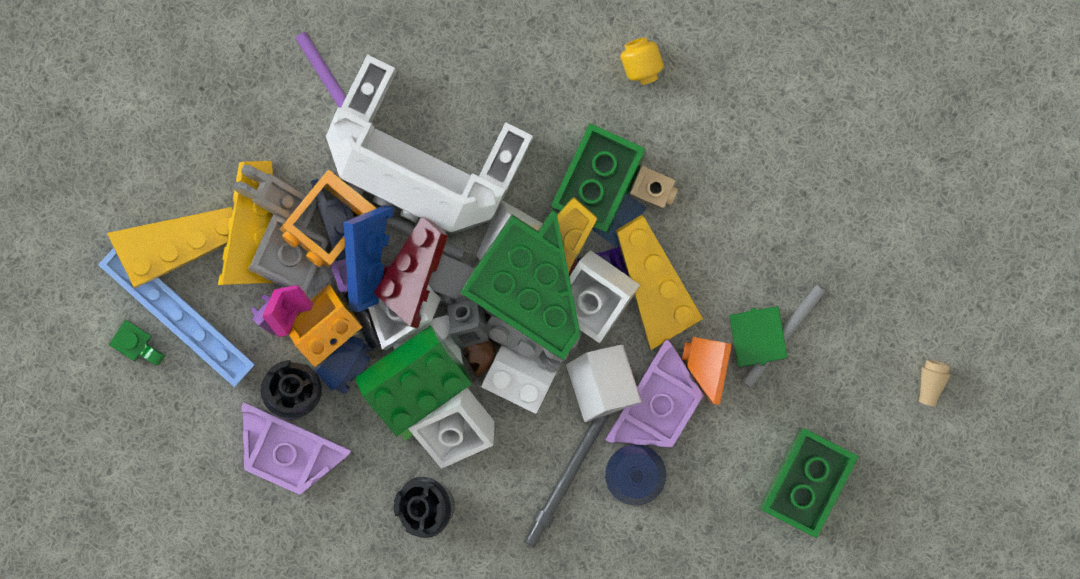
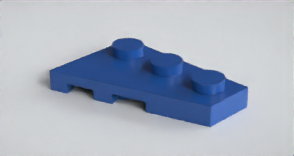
(363, 251)

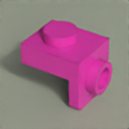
(284, 307)

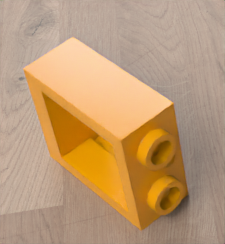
(344, 194)
(336, 322)

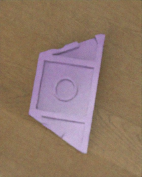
(667, 403)
(286, 451)

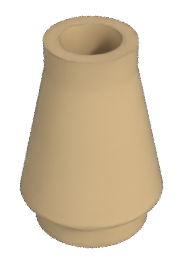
(933, 380)

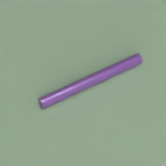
(321, 68)

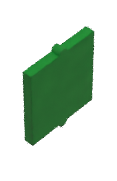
(758, 336)

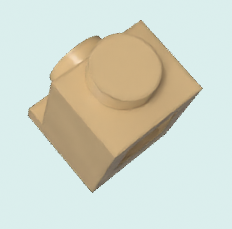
(642, 191)

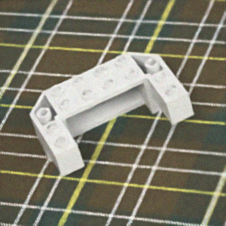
(408, 176)

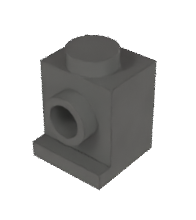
(467, 322)

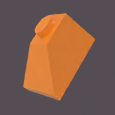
(708, 365)

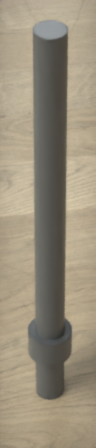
(544, 517)

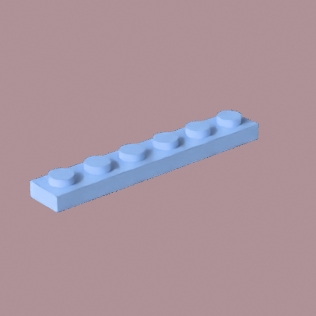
(184, 322)

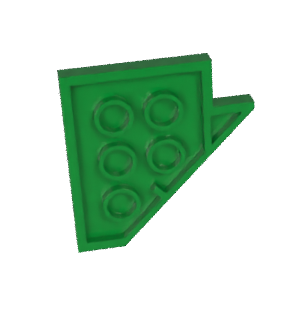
(528, 284)

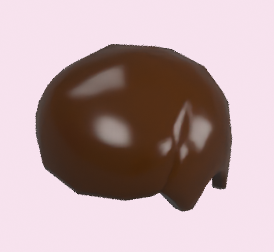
(480, 356)

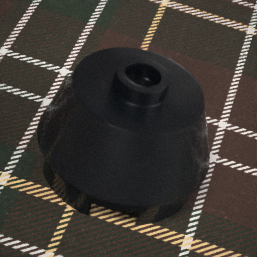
(291, 390)
(424, 507)

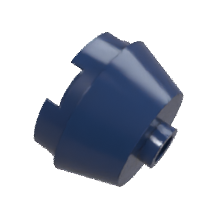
(344, 364)
(635, 474)

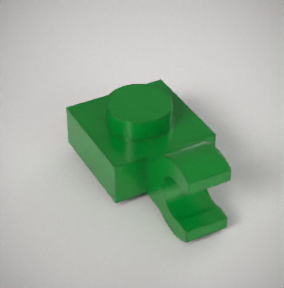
(133, 342)

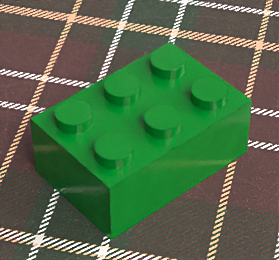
(600, 175)
(413, 380)
(808, 482)

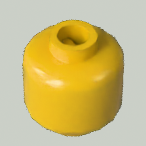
(642, 60)

